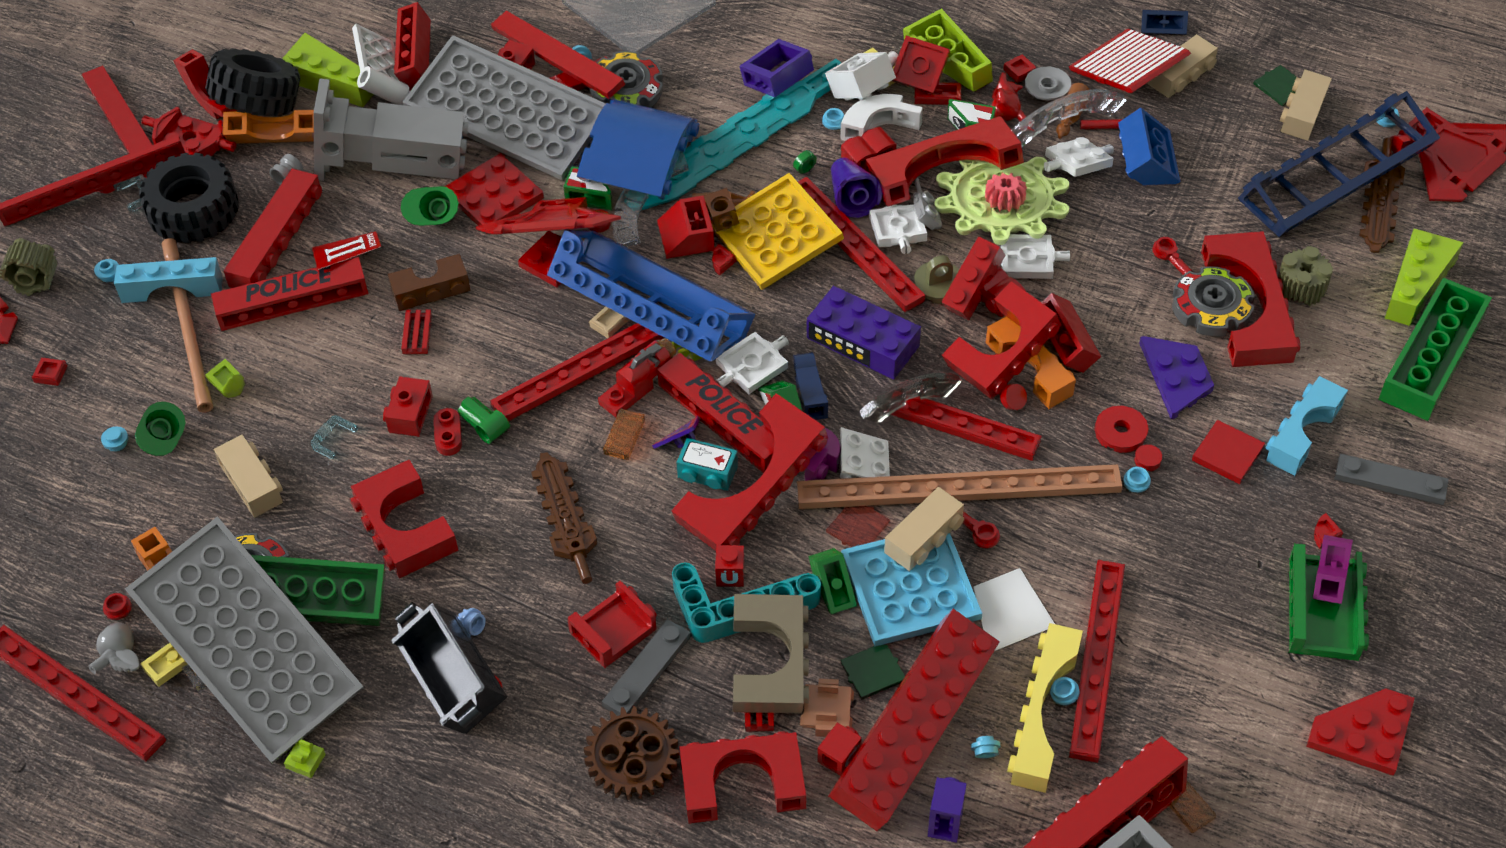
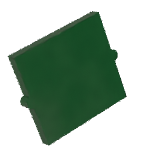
(1277, 84)
(872, 670)

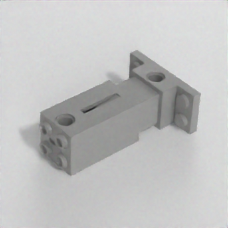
(388, 137)

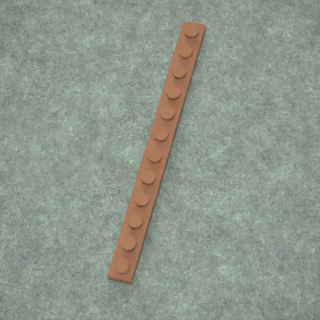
(961, 486)

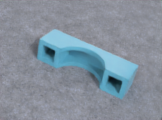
(197, 276)
(1319, 404)

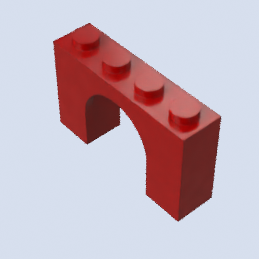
(993, 372)
(403, 549)
(773, 753)

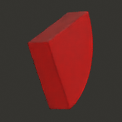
(1399, 142)
(722, 259)
(1328, 527)

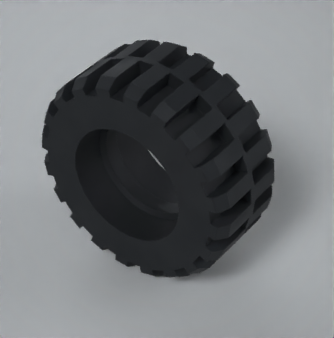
(252, 82)
(194, 218)

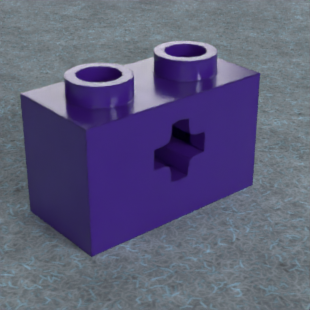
(946, 809)

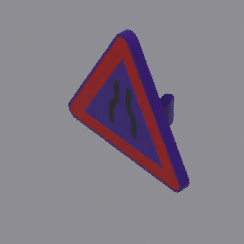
(681, 431)

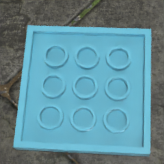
(907, 602)

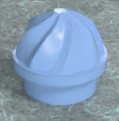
(472, 621)

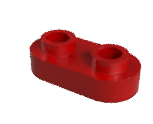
(447, 429)

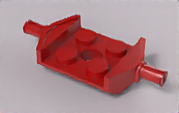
(205, 136)

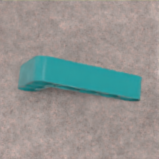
(715, 613)

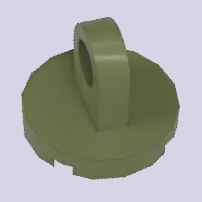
(935, 278)

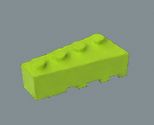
(965, 61)
(319, 62)
(1422, 269)

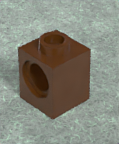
(721, 209)

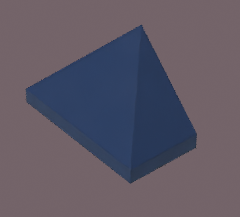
(1164, 22)

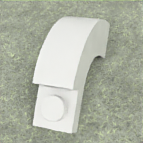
(879, 111)

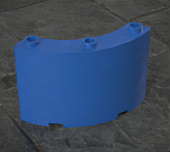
(636, 147)

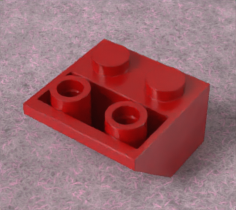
(686, 228)

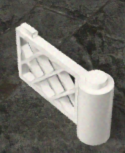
(376, 79)

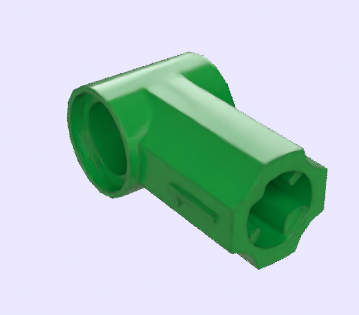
(487, 423)

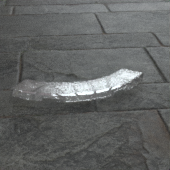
(1094, 101)
(629, 208)

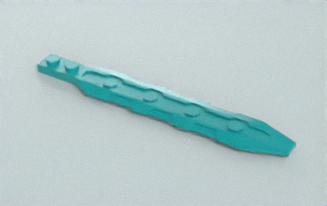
(746, 131)

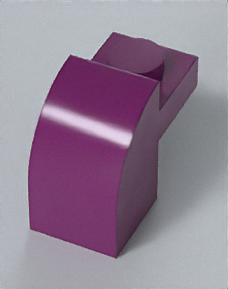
(824, 460)
(1332, 569)

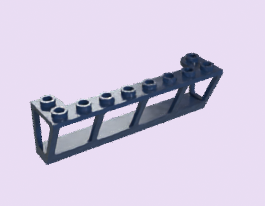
(1349, 186)

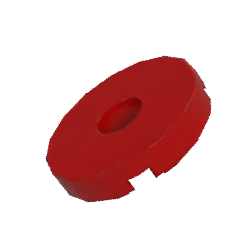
(1125, 417)

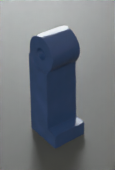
(810, 386)

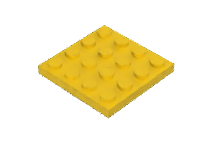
(778, 231)

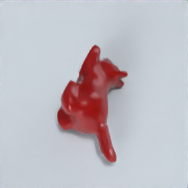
(1007, 100)

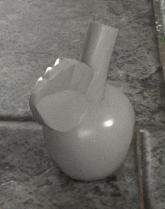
(116, 648)

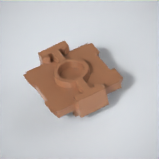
(827, 706)

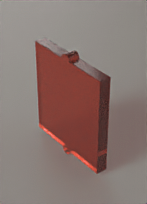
(857, 525)

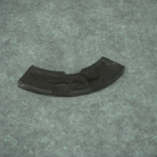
(922, 386)

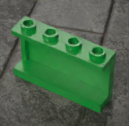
(1325, 626)

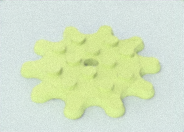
(969, 199)

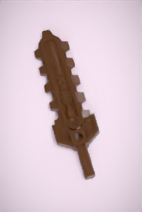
(1380, 203)
(572, 537)

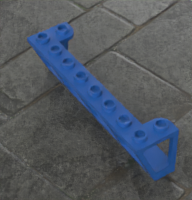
(713, 312)

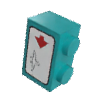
(707, 464)

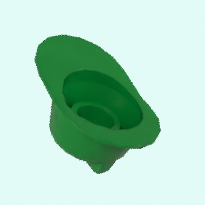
(429, 206)
(160, 428)

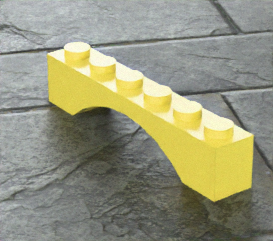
(1035, 756)

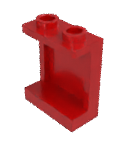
(614, 625)

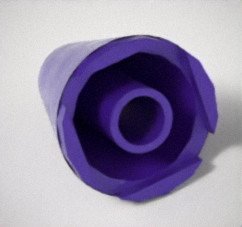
(854, 188)

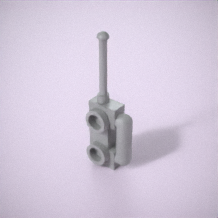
(925, 208)

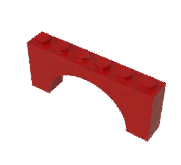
(983, 141)
(1272, 335)
(729, 518)

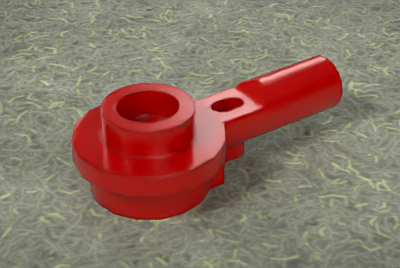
(1166, 249)
(984, 533)

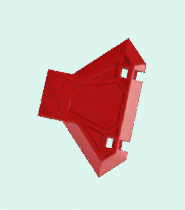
(1460, 156)
(551, 216)

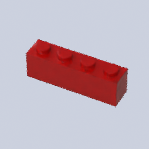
(412, 44)

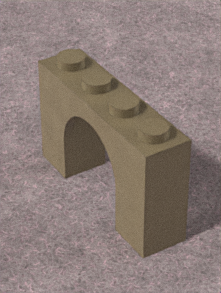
(785, 688)

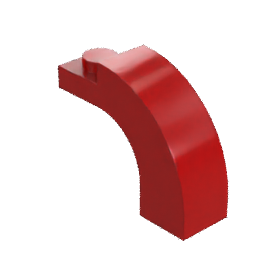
(194, 73)

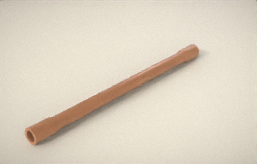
(201, 391)

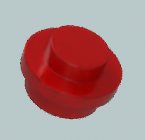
(117, 606)

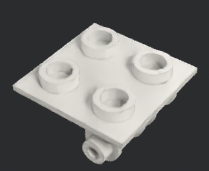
(863, 455)

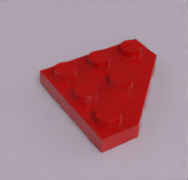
(1365, 730)

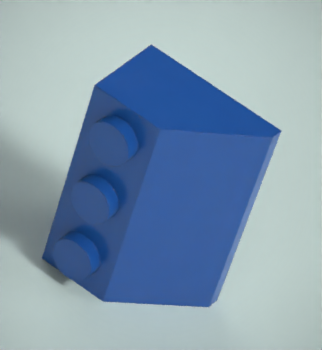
(1148, 150)

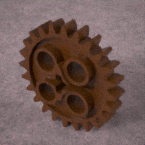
(609, 741)

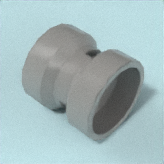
(280, 171)

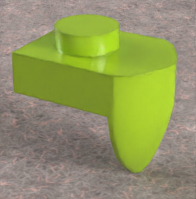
(226, 379)

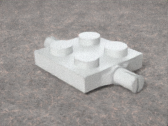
(1078, 157)
(897, 226)
(1031, 257)
(752, 362)

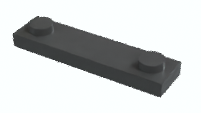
(1391, 479)
(646, 668)

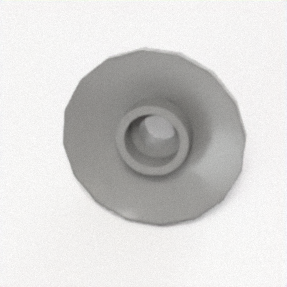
(1047, 83)

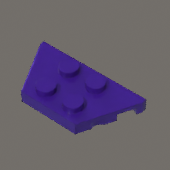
(1177, 372)

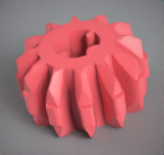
(1005, 192)

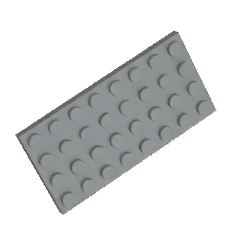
(509, 106)
(244, 639)

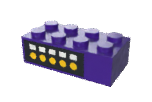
(863, 332)

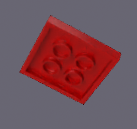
(495, 191)

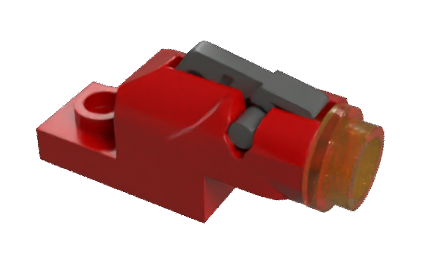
(637, 377)

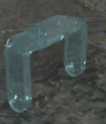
(119, 186)
(325, 429)

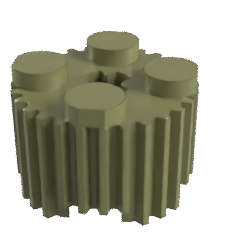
(28, 266)
(1305, 275)

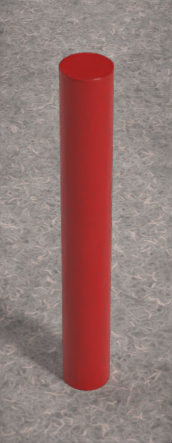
(1100, 124)

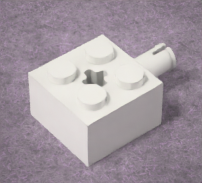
(862, 75)

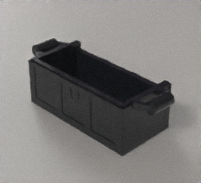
(448, 666)

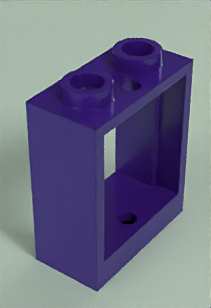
(757, 74)

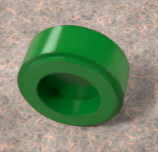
(805, 162)

